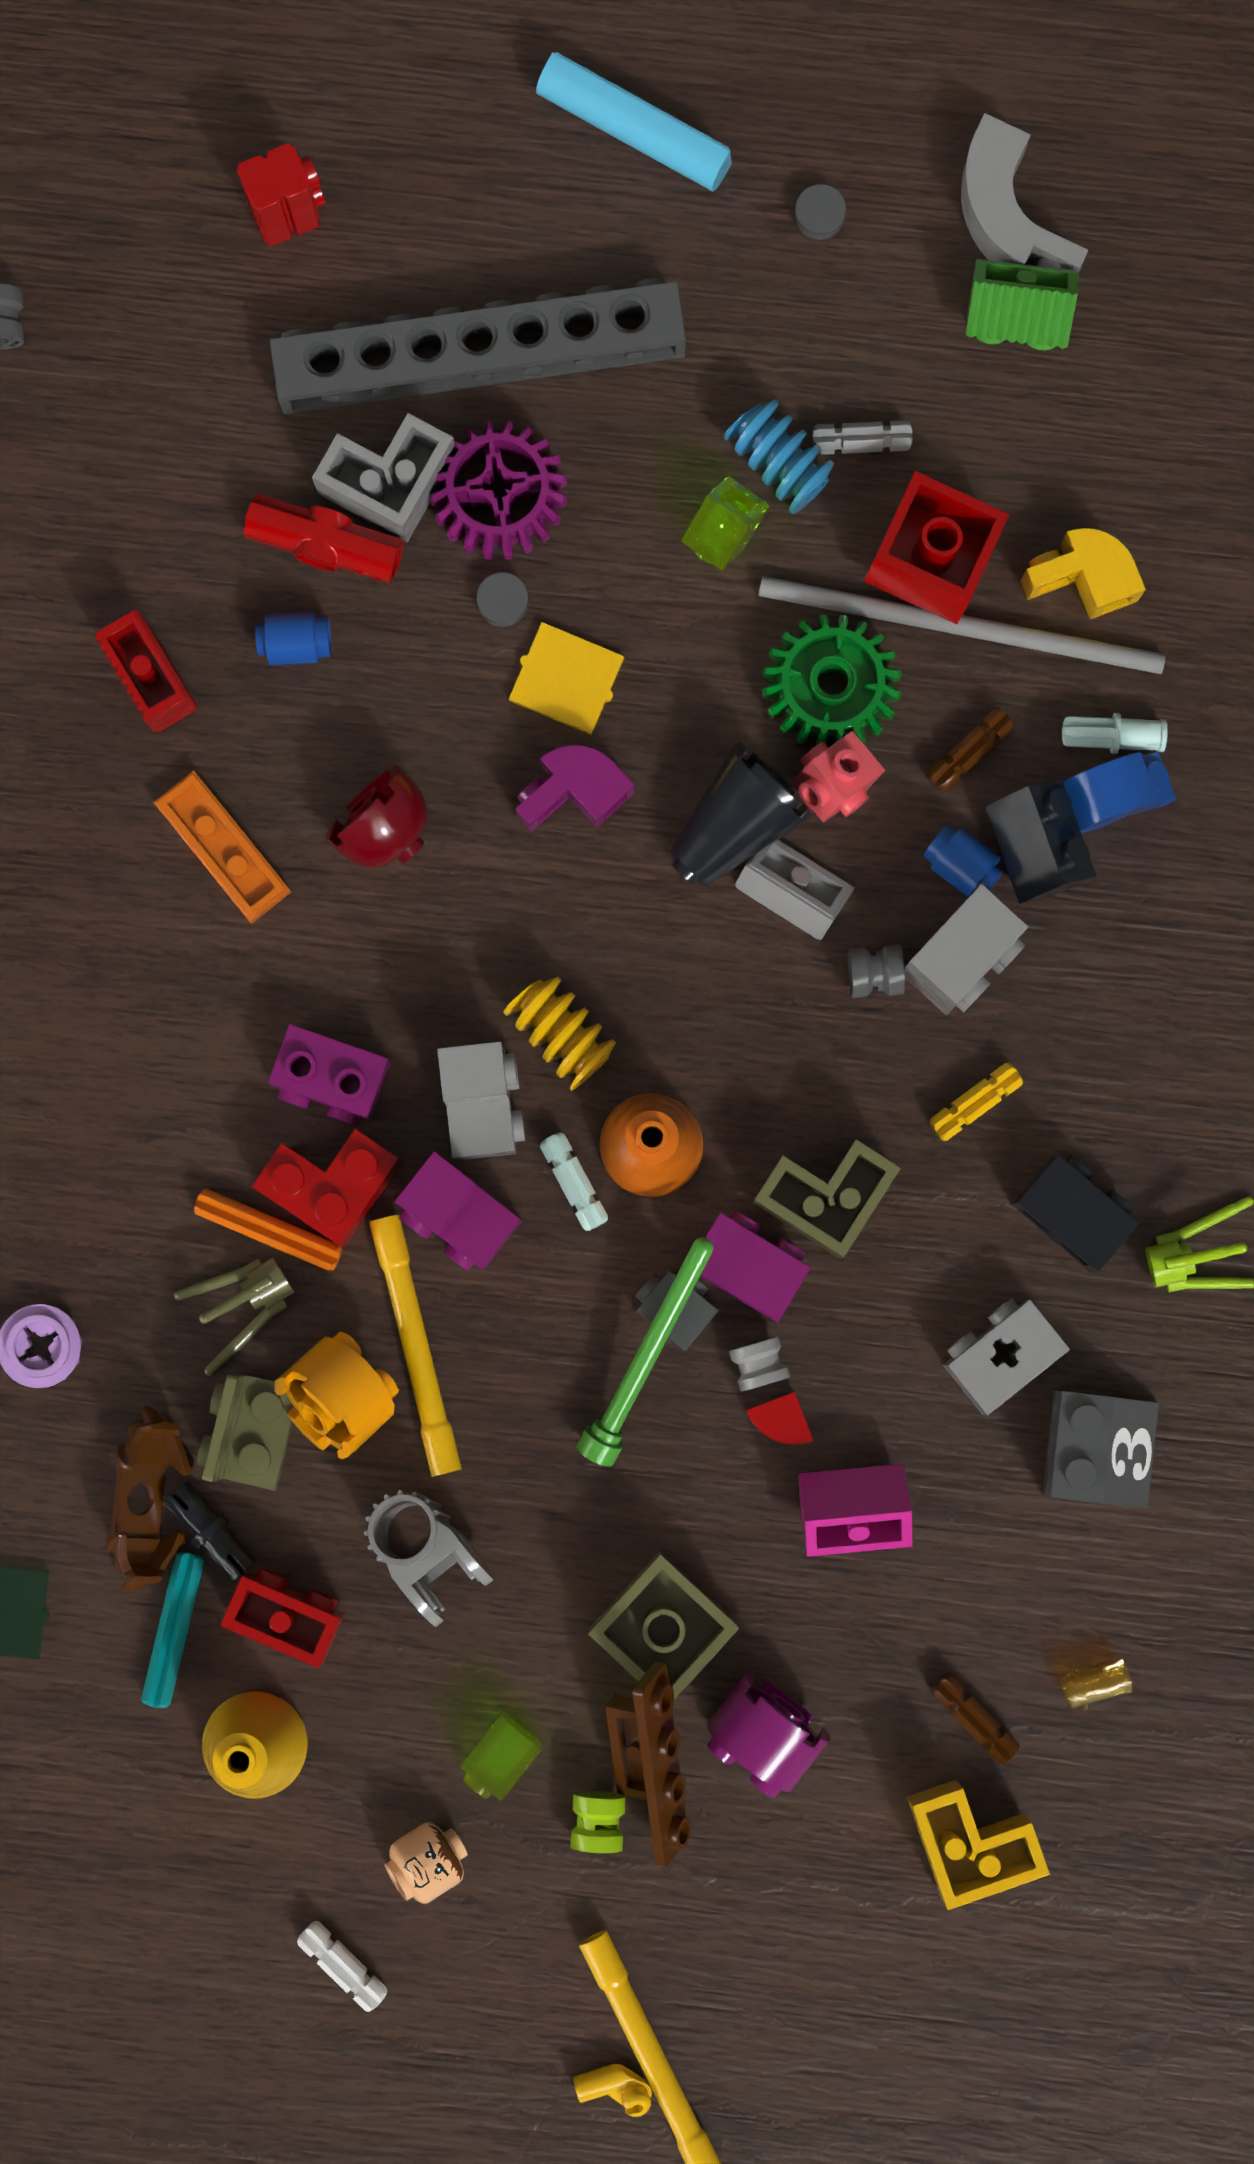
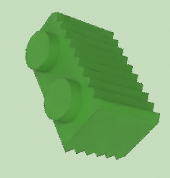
(1022, 304)

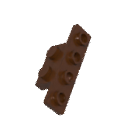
(648, 1759)

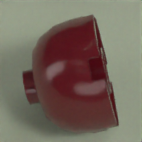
(382, 822)

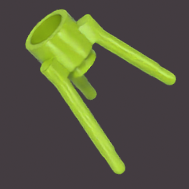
(1172, 1262)

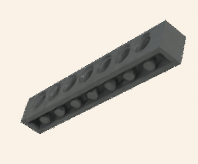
(457, 367)

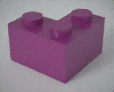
(458, 1211)

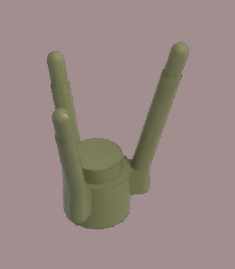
(264, 1286)

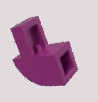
(579, 775)

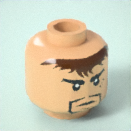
(426, 1862)

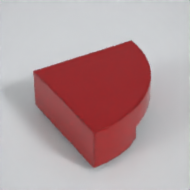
(781, 1420)

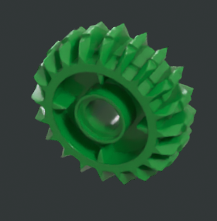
(839, 653)

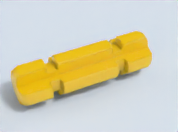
(976, 1101)

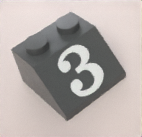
(1100, 1449)

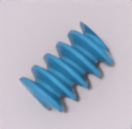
(780, 455)

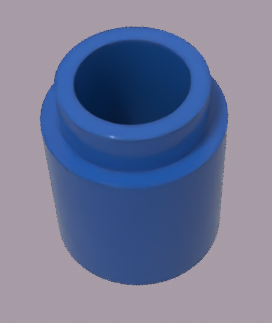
(294, 638)
(963, 860)

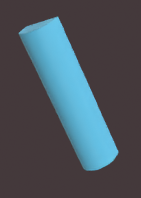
(634, 121)

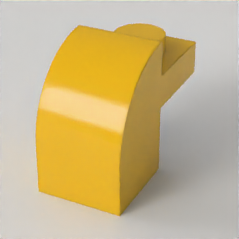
(1097, 566)

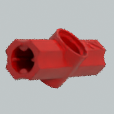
(323, 538)

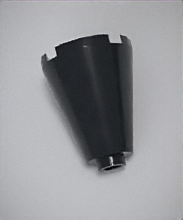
(736, 818)

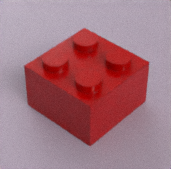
(936, 548)

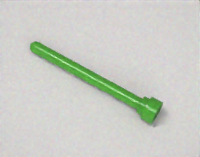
(602, 1439)

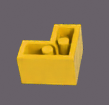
(971, 1860)

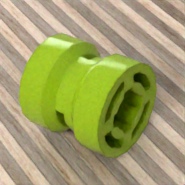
(597, 1822)

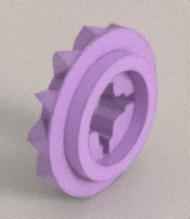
(16, 1341)

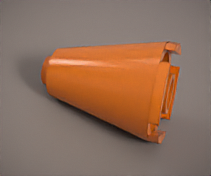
(644, 1168)

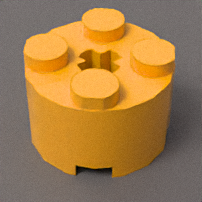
(337, 1395)

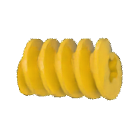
(561, 1029)

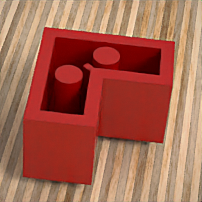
(334, 1199)

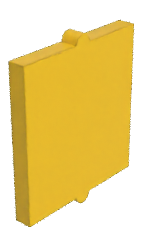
(566, 678)

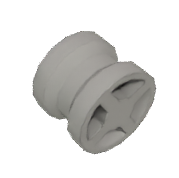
(759, 1364)

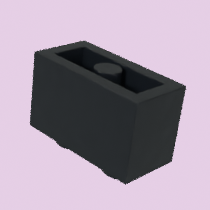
(1040, 841)
(1077, 1212)

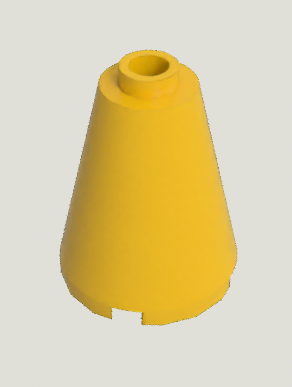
(266, 1732)

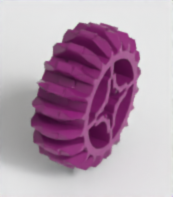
(517, 489)

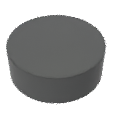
(820, 211)
(502, 599)

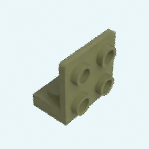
(247, 1433)

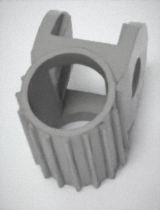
(442, 1551)

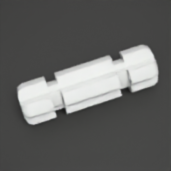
(342, 1966)

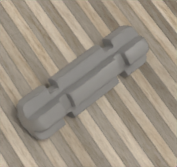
(862, 437)

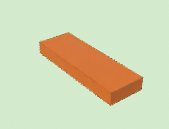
(222, 847)

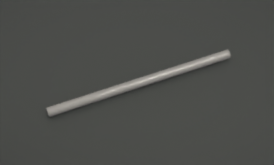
(967, 625)

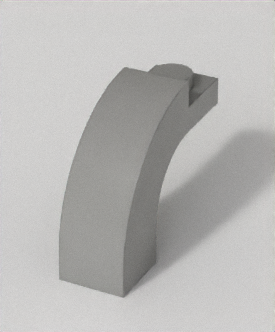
(991, 207)

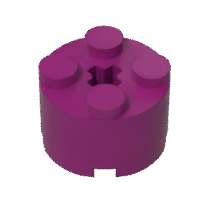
(765, 1735)

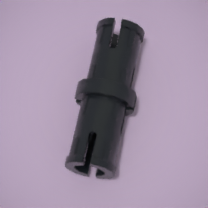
(209, 1531)

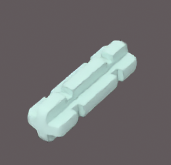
(573, 1181)

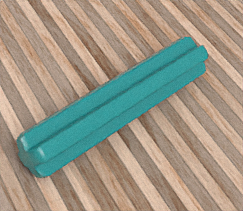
(172, 1629)

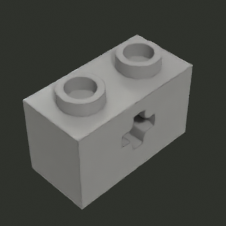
(1035, 1350)

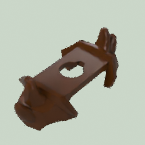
(137, 1538)

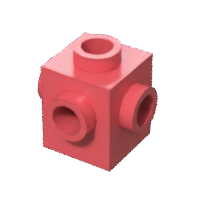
(837, 777)

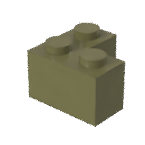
(830, 1211)

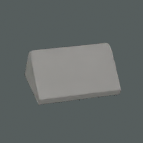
(794, 888)

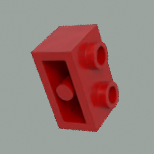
(284, 1618)

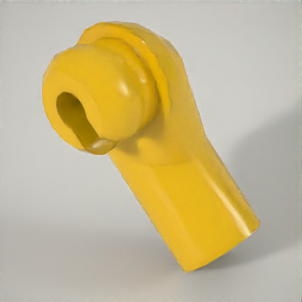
(618, 2083)

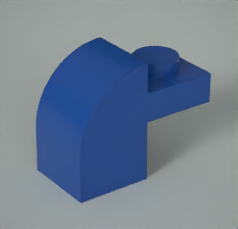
(1118, 790)

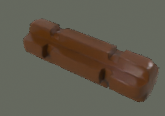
(970, 750)
(975, 1718)

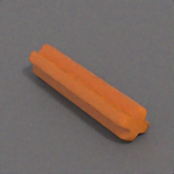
(268, 1229)

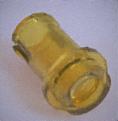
(1096, 1684)

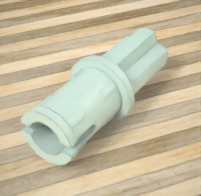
(1114, 733)

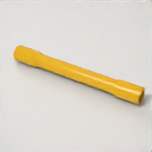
(435, 1427)
(613, 1980)

